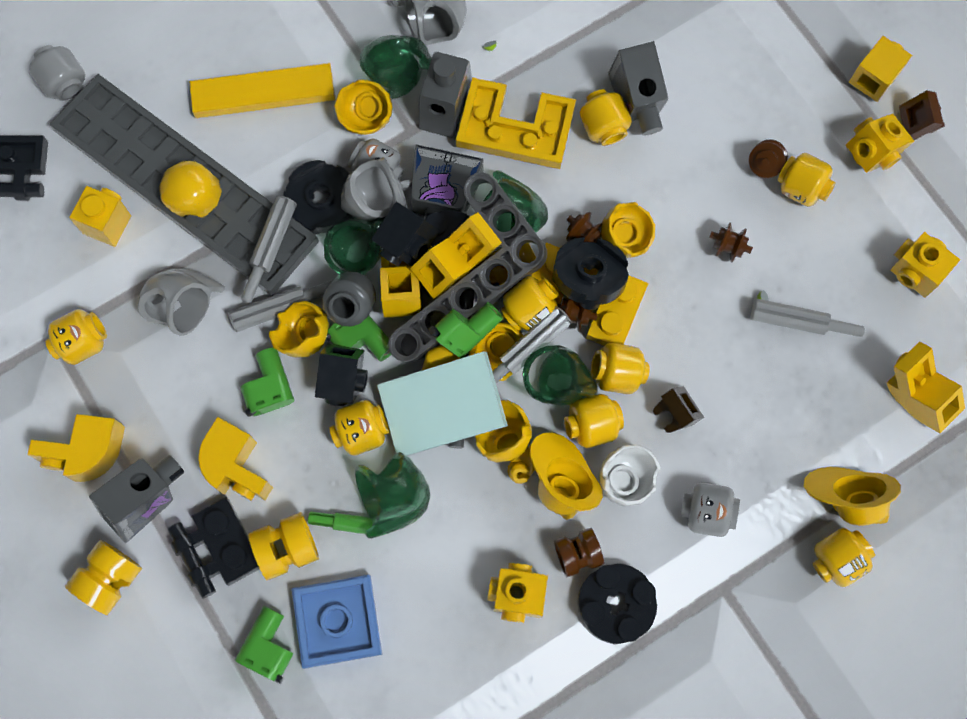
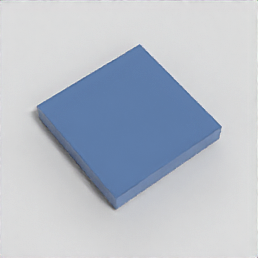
(336, 621)

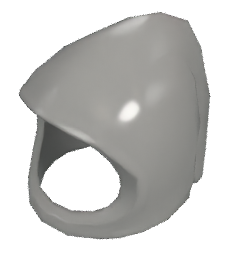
(434, 19)
(373, 190)
(173, 285)

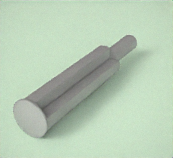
(268, 243)
(269, 307)
(800, 318)
(533, 340)

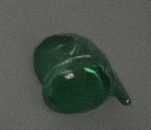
(395, 63)
(525, 200)
(352, 245)
(561, 377)
(394, 496)

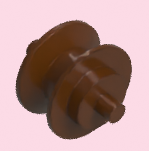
(768, 158)
(582, 228)
(731, 242)
(577, 313)

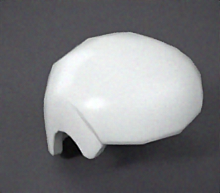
(629, 475)

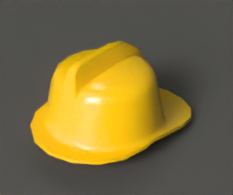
(564, 476)
(855, 495)

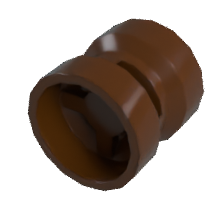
(587, 550)

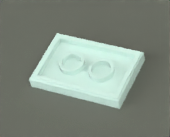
(442, 404)

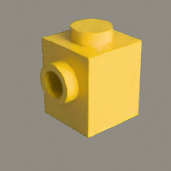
(880, 68)
(101, 215)

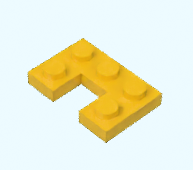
(488, 132)
(614, 317)

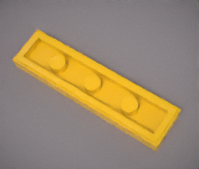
(262, 90)

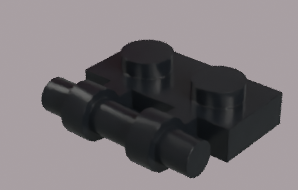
(22, 158)
(226, 541)

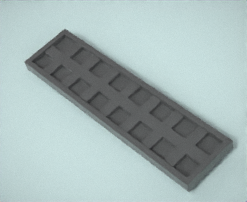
(142, 147)

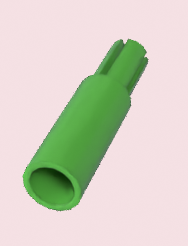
(340, 521)

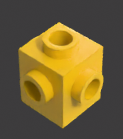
(879, 143)
(923, 263)
(533, 589)

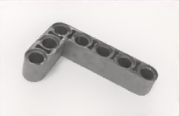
(479, 278)

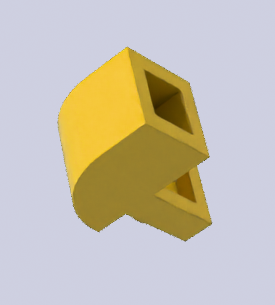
(456, 255)
(399, 290)
(924, 391)
(91, 450)
(222, 461)

